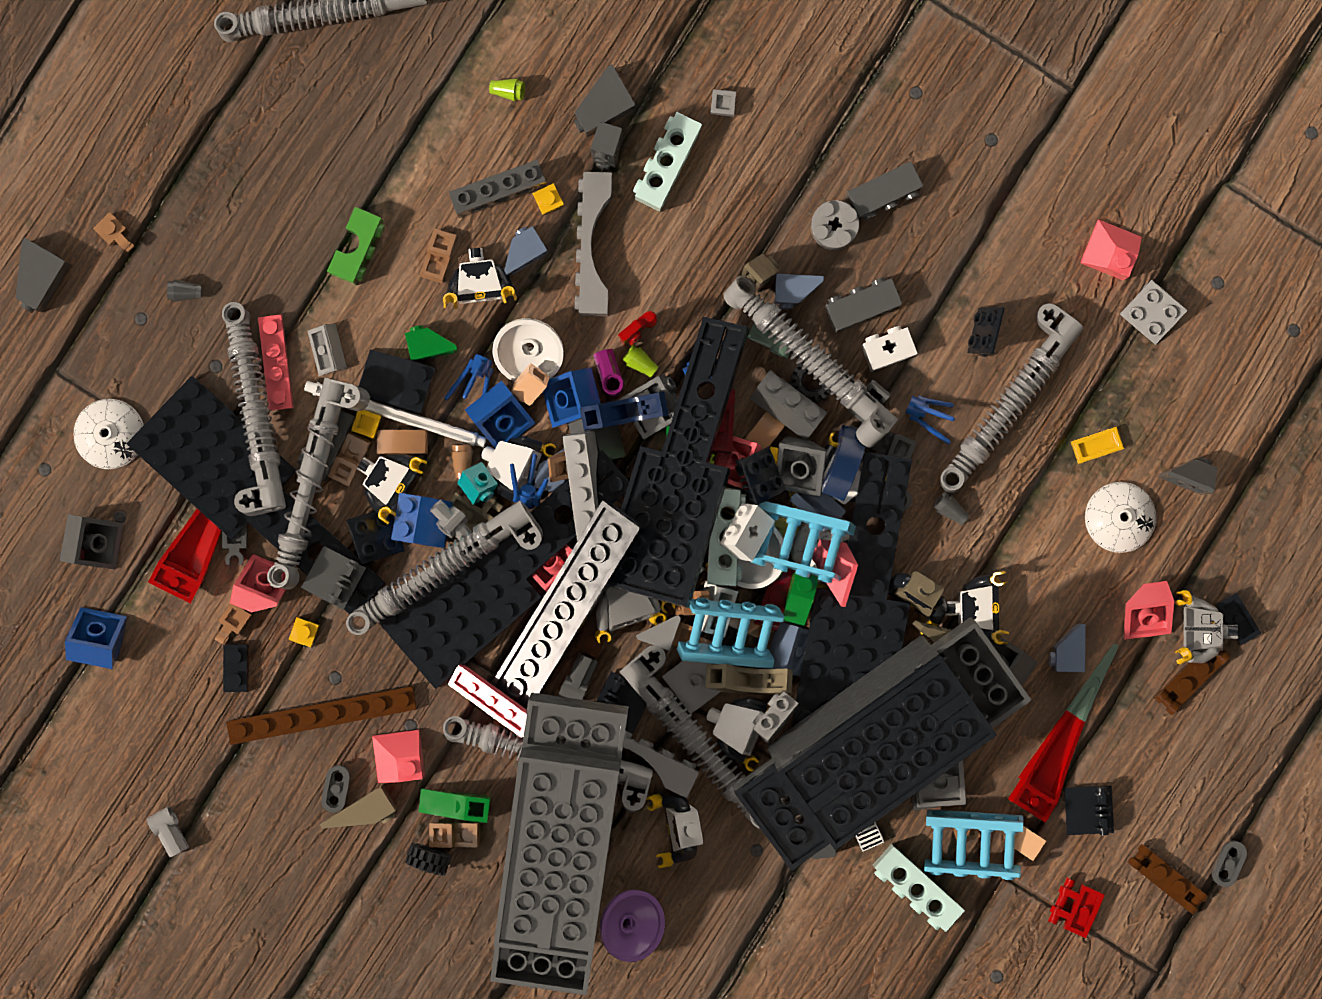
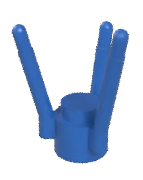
(479, 367)
(918, 407)
(527, 492)

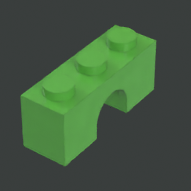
(351, 266)

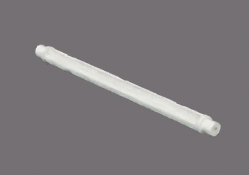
(411, 419)

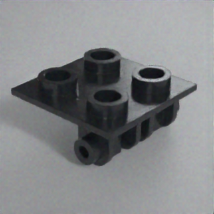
(985, 331)
(761, 476)
(373, 537)
(620, 692)
(1089, 810)

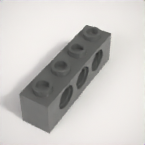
(497, 189)

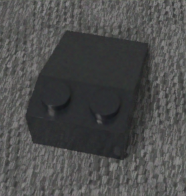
(398, 381)

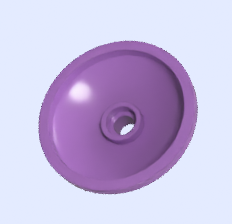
(643, 925)

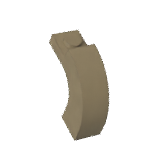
(747, 680)

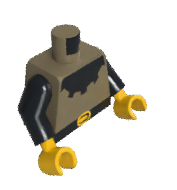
(921, 593)

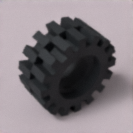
(797, 382)
(428, 859)

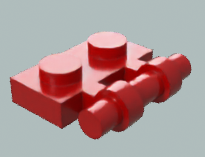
(632, 332)
(1083, 909)

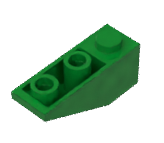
(455, 805)

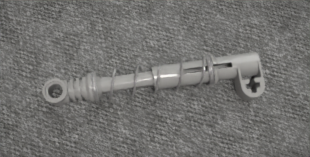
(310, 475)

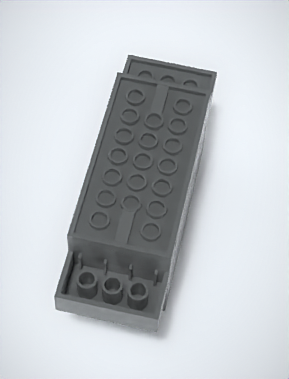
(558, 843)

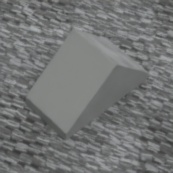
(661, 634)

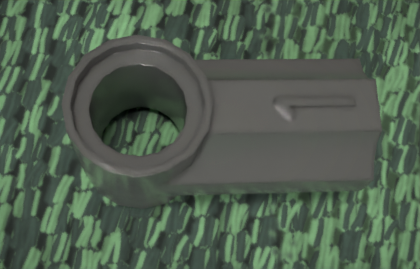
(577, 682)

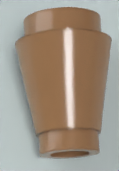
(461, 457)

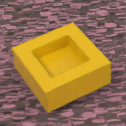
(548, 199)
(366, 423)
(304, 632)

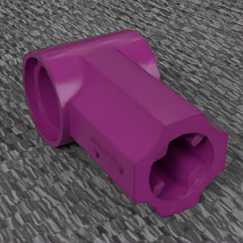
(608, 370)

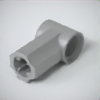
(165, 826)

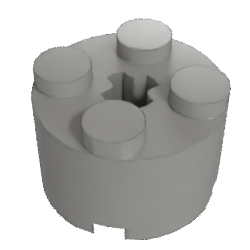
(846, 218)

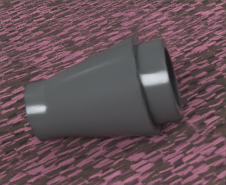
(181, 290)
(950, 508)

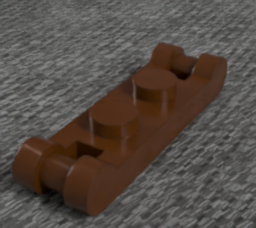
(1188, 681)
(1167, 879)

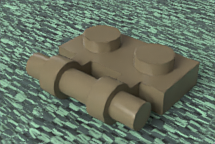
(472, 512)

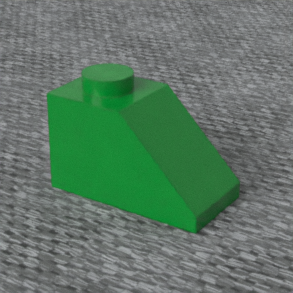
(427, 344)
(800, 599)

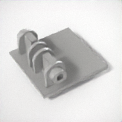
(1153, 312)

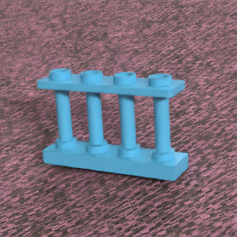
(816, 525)
(737, 653)
(986, 823)

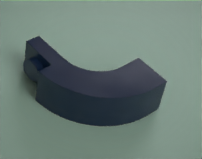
(624, 411)
(844, 464)

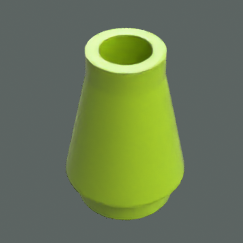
(510, 89)
(640, 361)

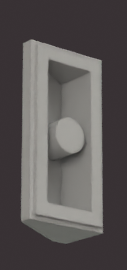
(327, 349)

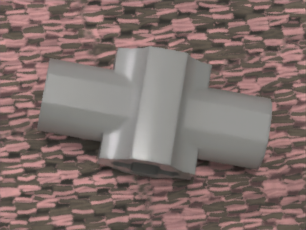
(450, 520)

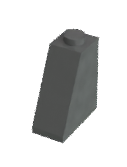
(604, 103)
(38, 276)

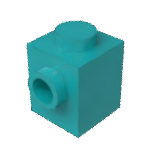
(477, 483)

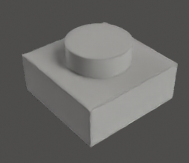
(723, 103)

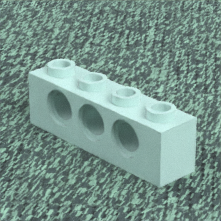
(656, 196)
(717, 572)
(949, 909)

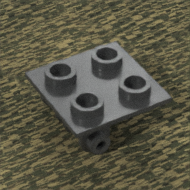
(333, 577)

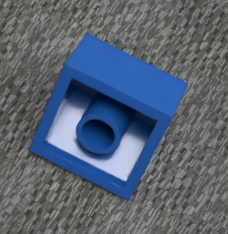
(568, 394)
(499, 415)
(416, 522)
(95, 638)

